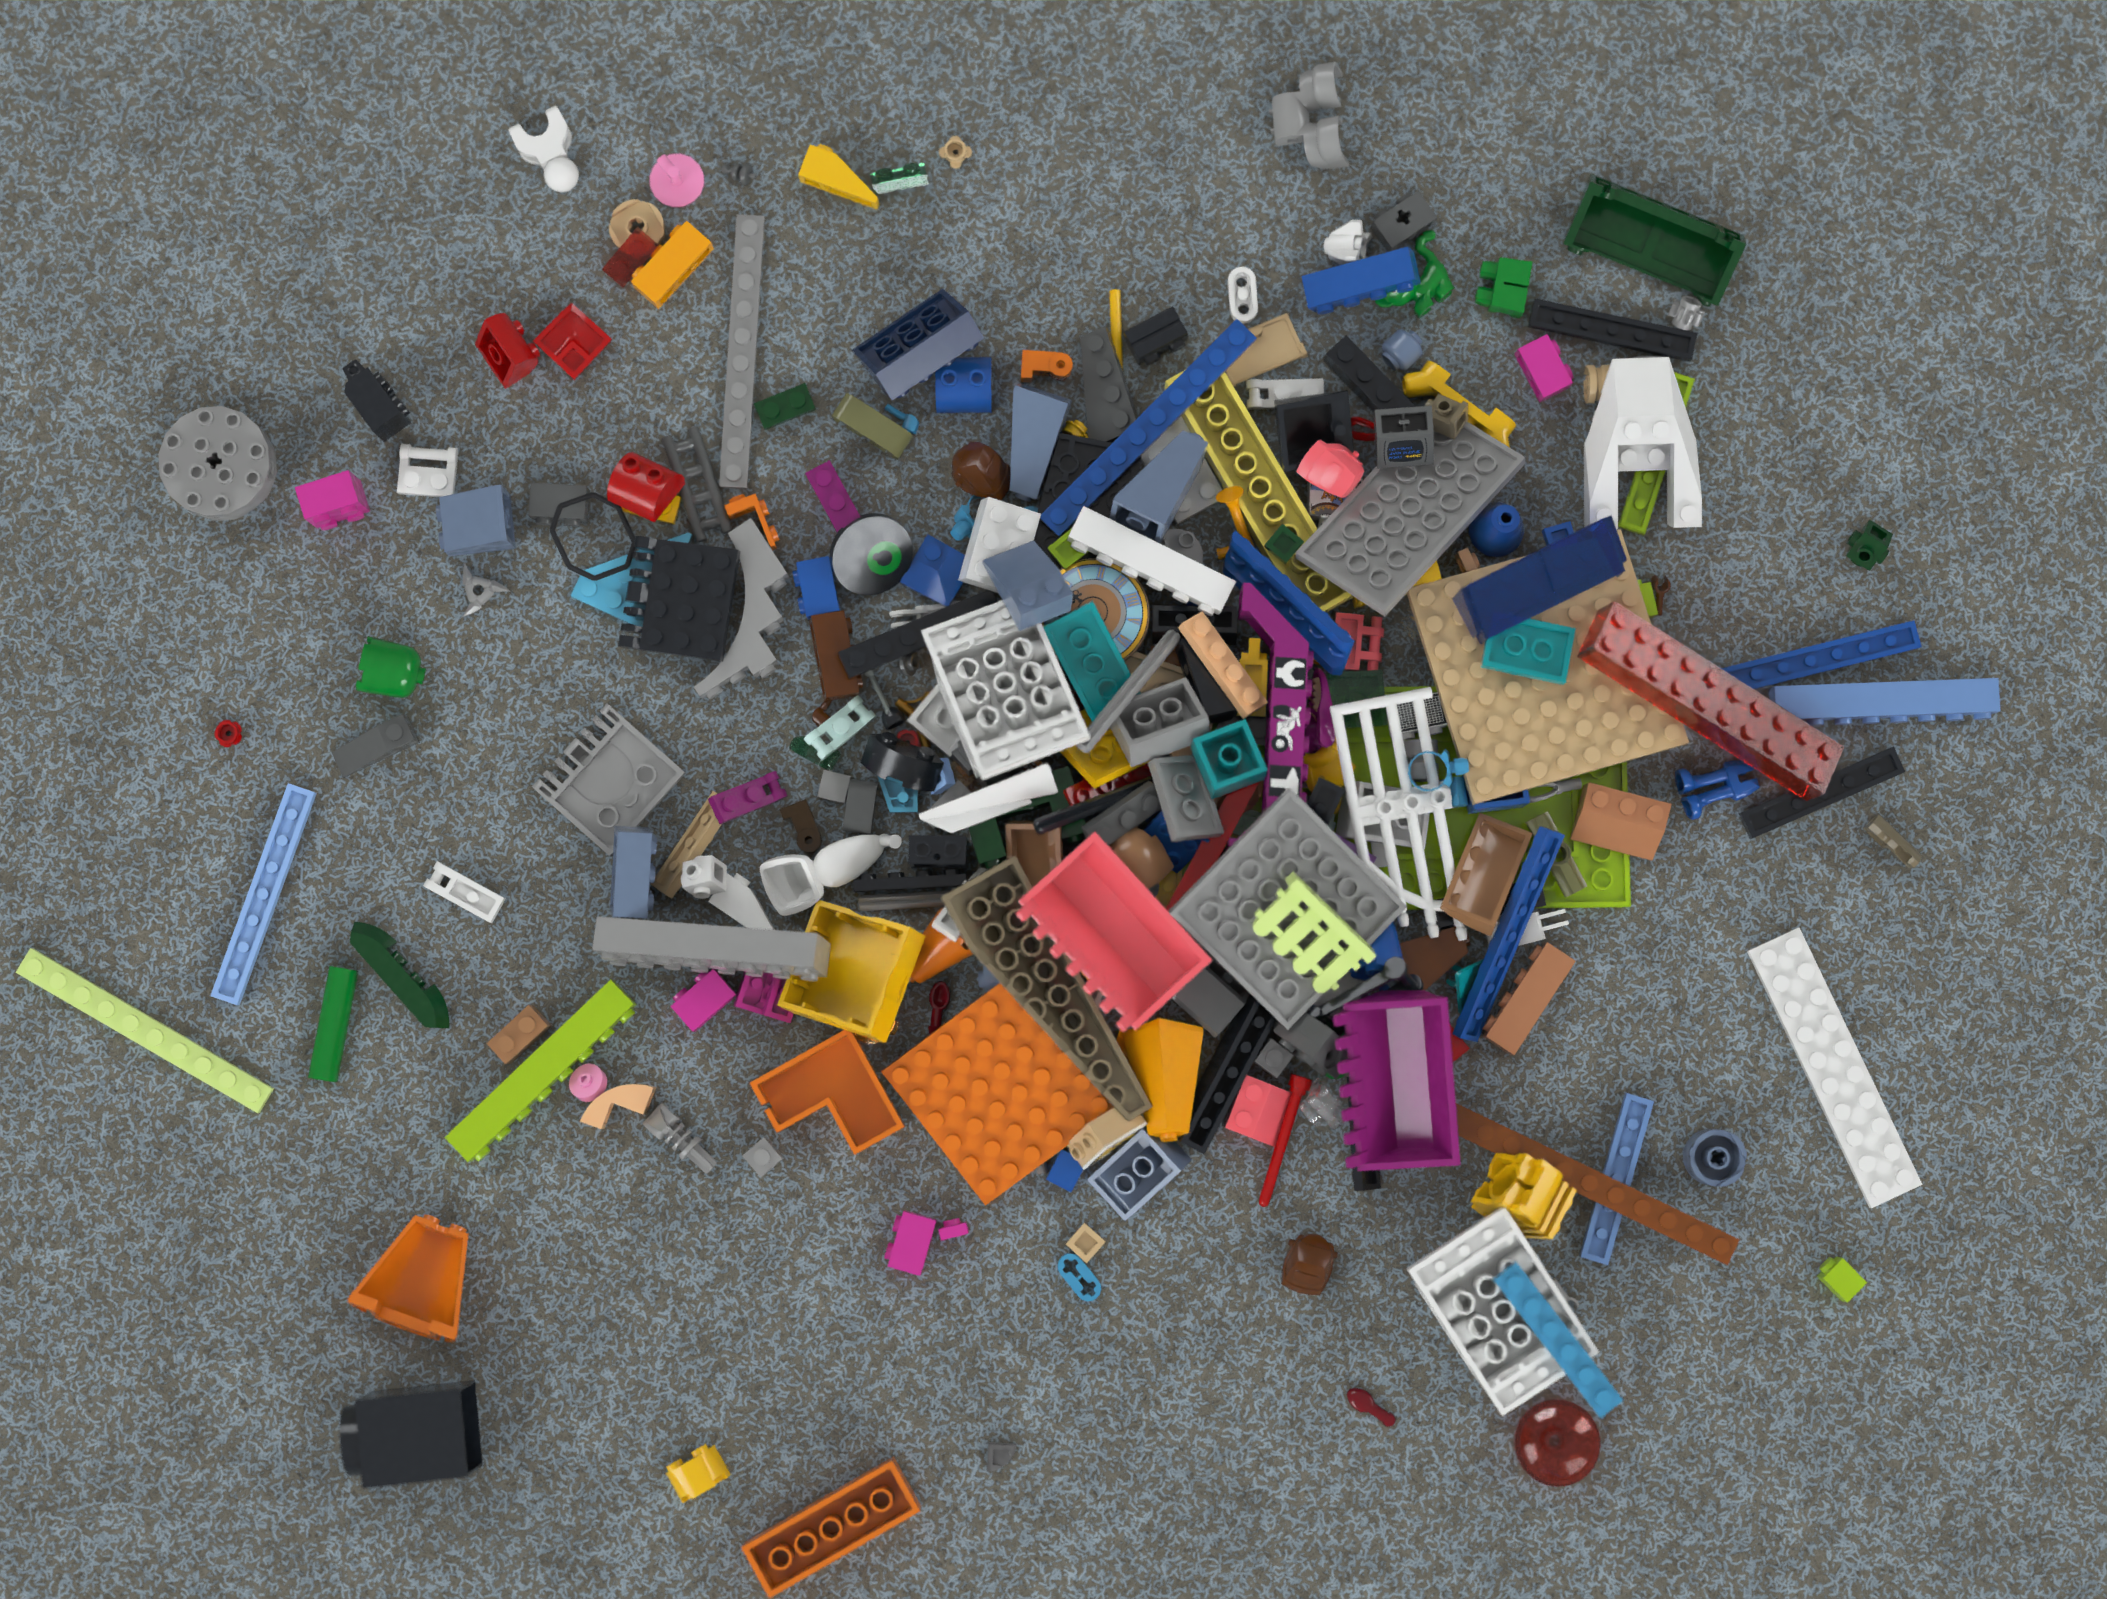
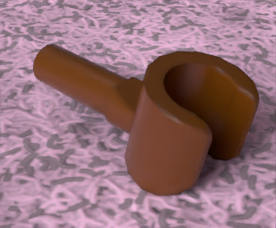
(1660, 591)
(819, 715)

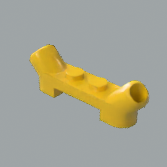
(1432, 381)

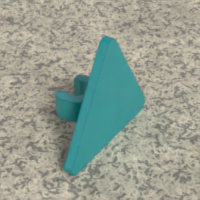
(1463, 982)

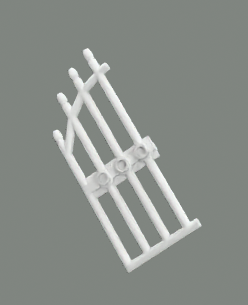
(1398, 804)

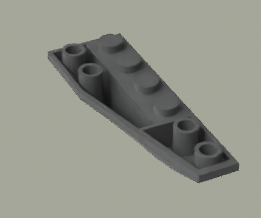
(1212, 996)

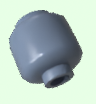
(1402, 350)

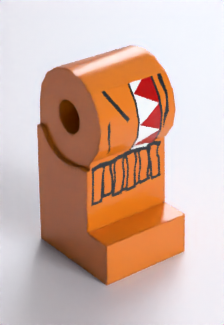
(1045, 363)

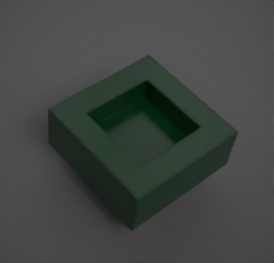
(1283, 544)

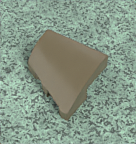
(1890, 838)

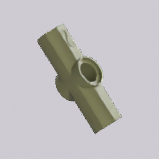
(1566, 871)

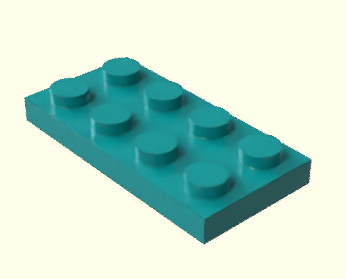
(1088, 656)

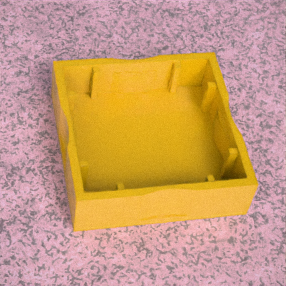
(865, 973)

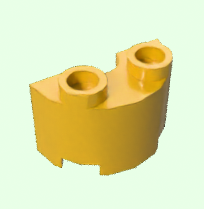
(698, 1473)

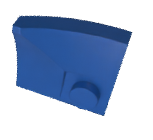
(935, 571)

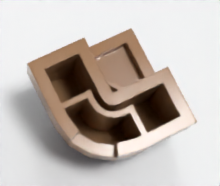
(1143, 856)

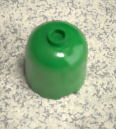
(389, 669)

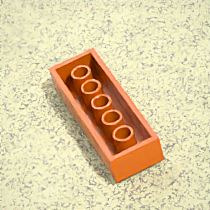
(831, 1527)

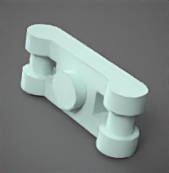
(840, 728)

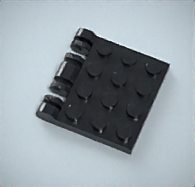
(685, 599)

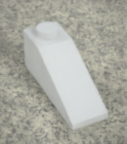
(741, 903)

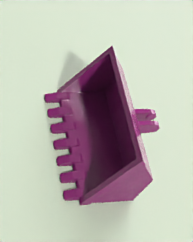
(1399, 1081)

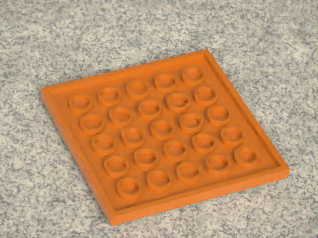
(995, 1092)

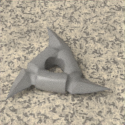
(489, 589)

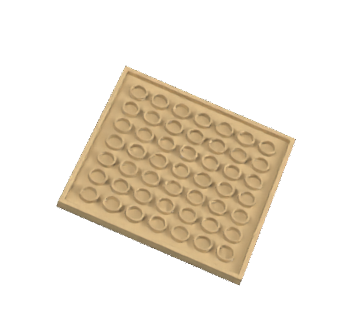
(1531, 729)

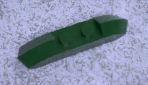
(376, 950)

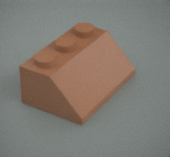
(1620, 821)

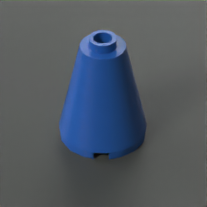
(1497, 530)
(1385, 947)

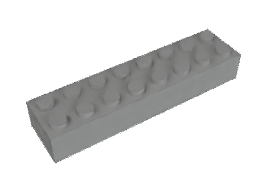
(712, 947)

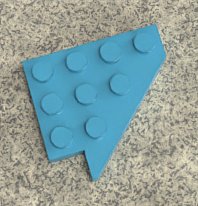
(610, 592)

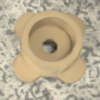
(955, 143)

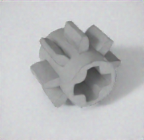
(1686, 312)

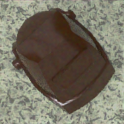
(981, 471)
(1308, 1264)

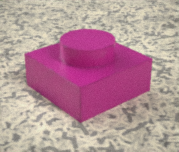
(953, 1228)

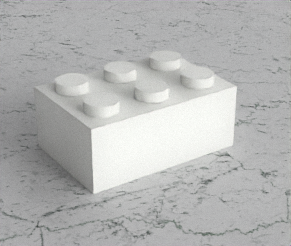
(995, 530)

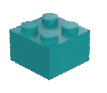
(1228, 759)

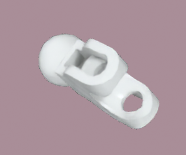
(549, 151)

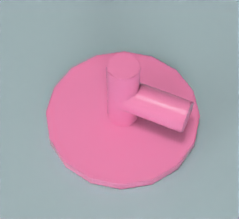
(676, 180)

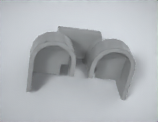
(1292, 119)

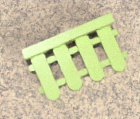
(1302, 925)

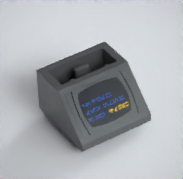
(1404, 437)

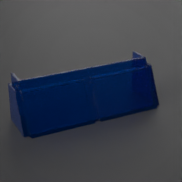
(1541, 580)

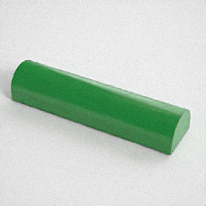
(333, 1024)

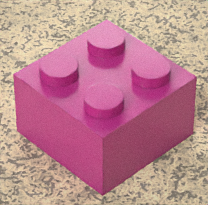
(332, 500)

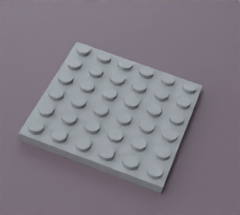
(1245, 878)

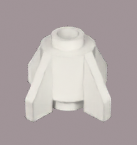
(1347, 243)

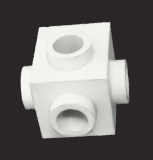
(704, 876)

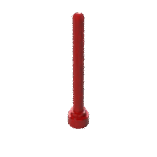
(1298, 1087)

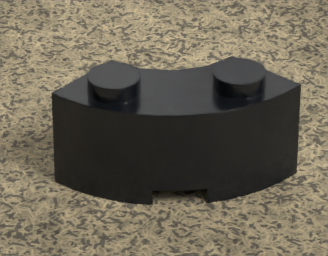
(893, 757)

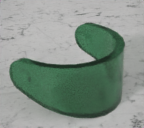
(808, 752)

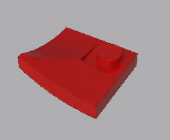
(572, 341)

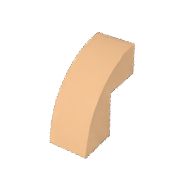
(630, 1096)

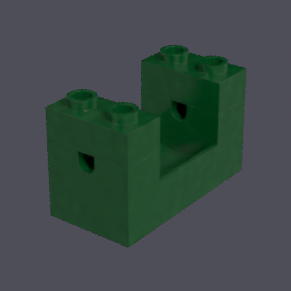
(987, 837)

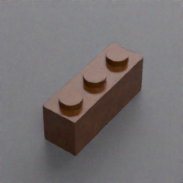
(829, 636)

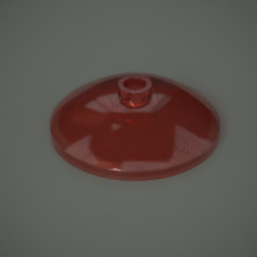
(1571, 1457)

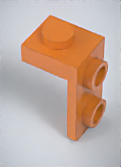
(743, 505)

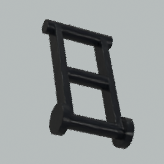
(1394, 969)

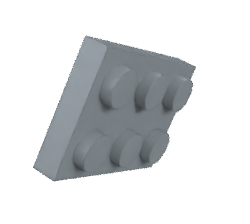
(1184, 799)

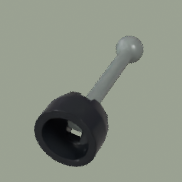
(891, 716)

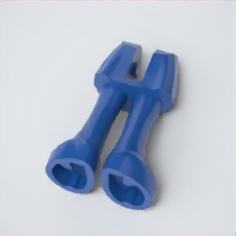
(1728, 774)

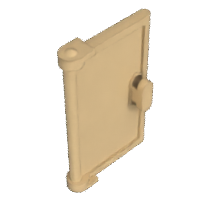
(1271, 350)

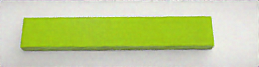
(1646, 484)

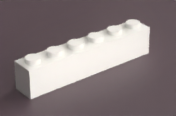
(1151, 561)

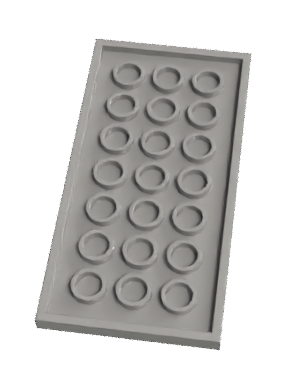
(1408, 517)

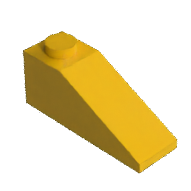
(829, 173)

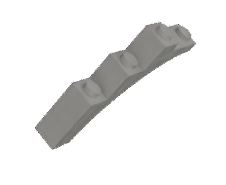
(749, 650)

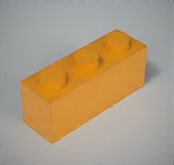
(671, 264)

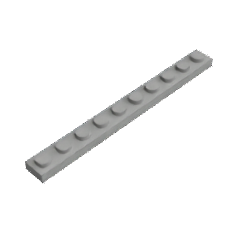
(742, 352)

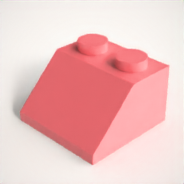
(1258, 1110)

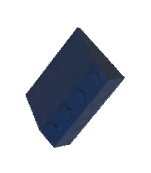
(918, 344)

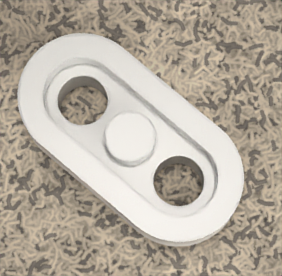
(1242, 296)

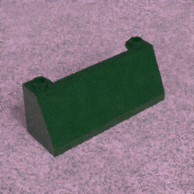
(1655, 239)

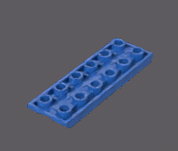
(1326, 639)

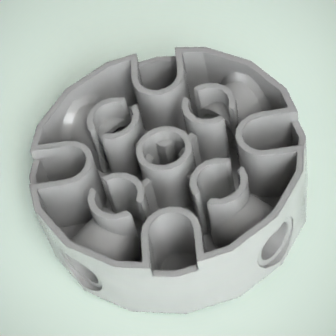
(198, 443)

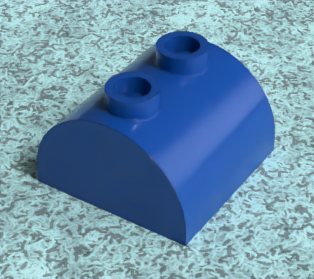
(964, 386)

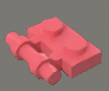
(1354, 626)

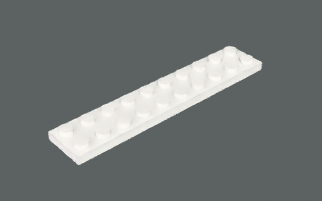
(1834, 1068)

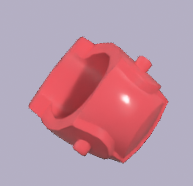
(1332, 468)

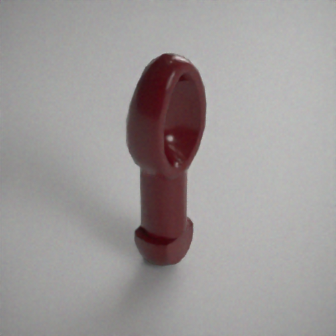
(938, 999)
(1364, 1402)

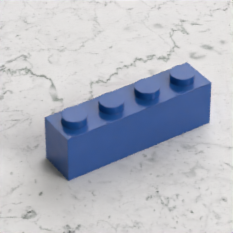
(1361, 280)

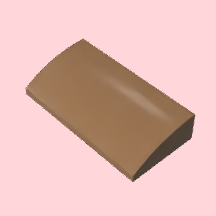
(1034, 852)
(1485, 873)

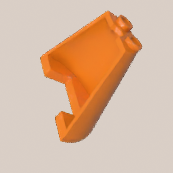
(418, 1280)

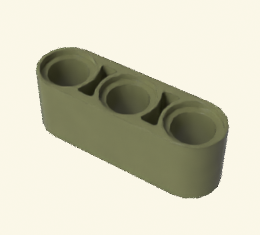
(873, 425)

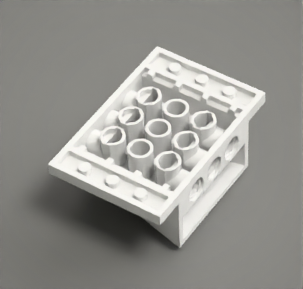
(1003, 690)
(1480, 1318)

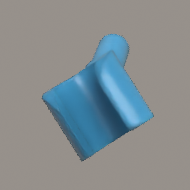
(910, 422)

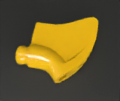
(1327, 764)

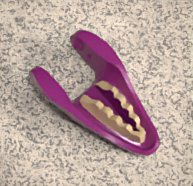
(1321, 726)

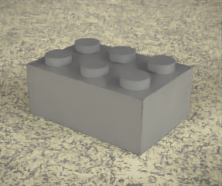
(1160, 722)

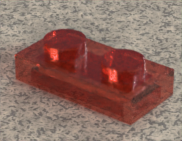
(630, 256)

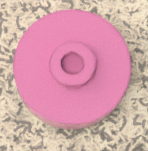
(587, 1082)

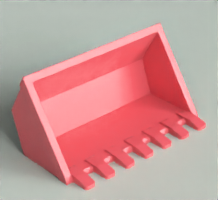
(1113, 932)

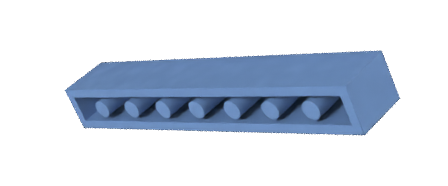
(1890, 700)

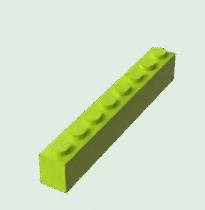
(540, 1071)

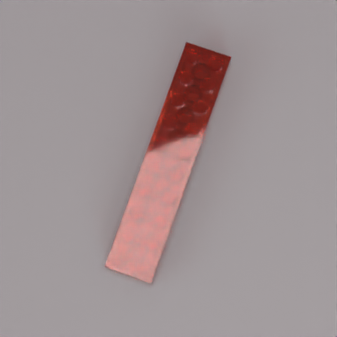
(1710, 701)

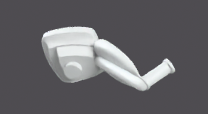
(799, 882)

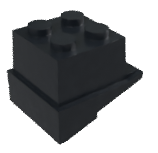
(1308, 419)

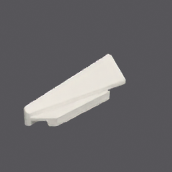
(992, 800)

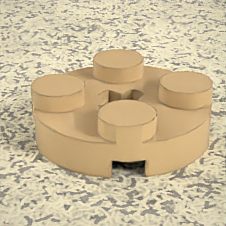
(637, 211)

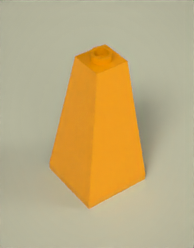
(1166, 1065)

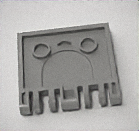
(613, 782)

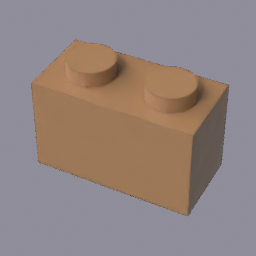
(519, 1034)

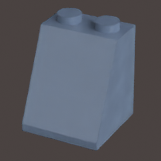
(476, 521)

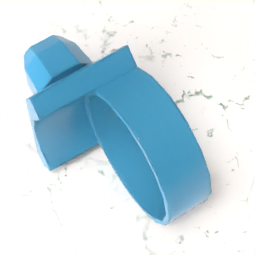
(964, 522)
(1458, 766)

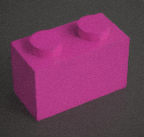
(1544, 368)
(703, 999)
(911, 1242)

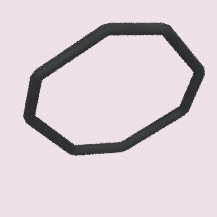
(562, 552)

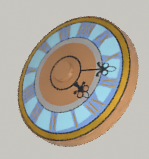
(1117, 598)

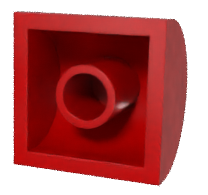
(506, 350)
(643, 486)

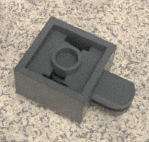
(1313, 1044)

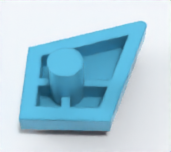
(897, 797)

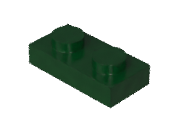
(784, 406)

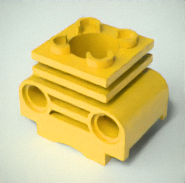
(1528, 1191)

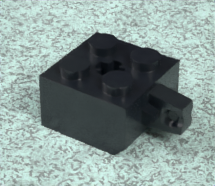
(372, 399)

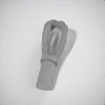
(1559, 787)

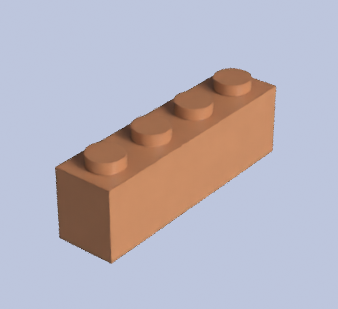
(1528, 998)

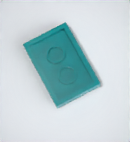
(1531, 651)

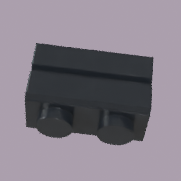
(1156, 336)

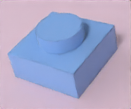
(945, 779)

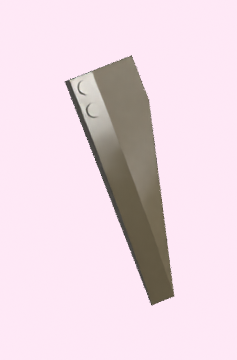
(988, 923)

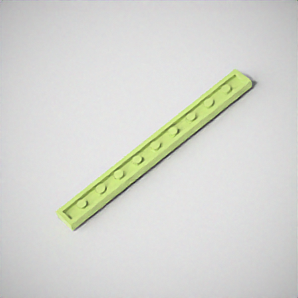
(145, 1030)

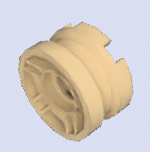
(1594, 382)

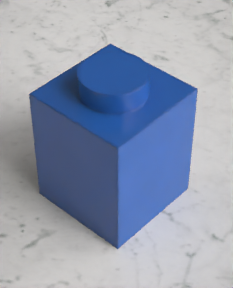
(1065, 1171)

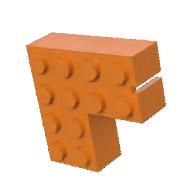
(835, 1077)

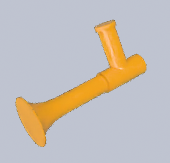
(1230, 497)

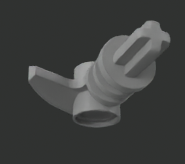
(664, 1124)

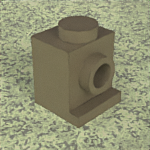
(1448, 415)

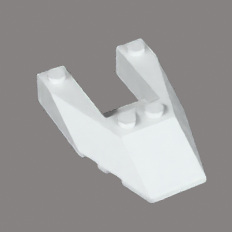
(1641, 428)

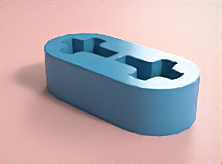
(1074, 1282)

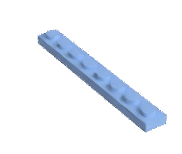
(263, 894)

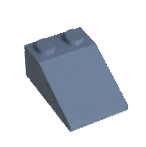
(1029, 585)
(1138, 1172)

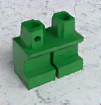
(1508, 286)

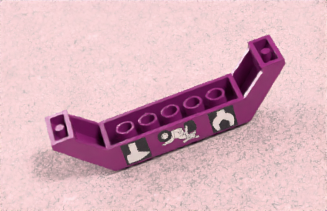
(1286, 698)

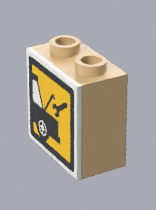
(1103, 1136)

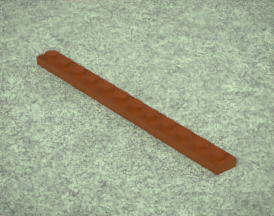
(1601, 1187)

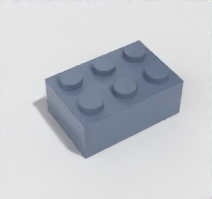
(632, 872)

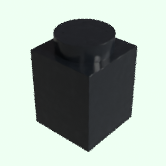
(412, 1434)

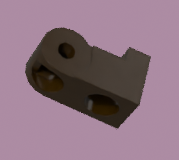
(808, 835)

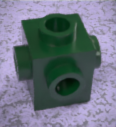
(1869, 545)

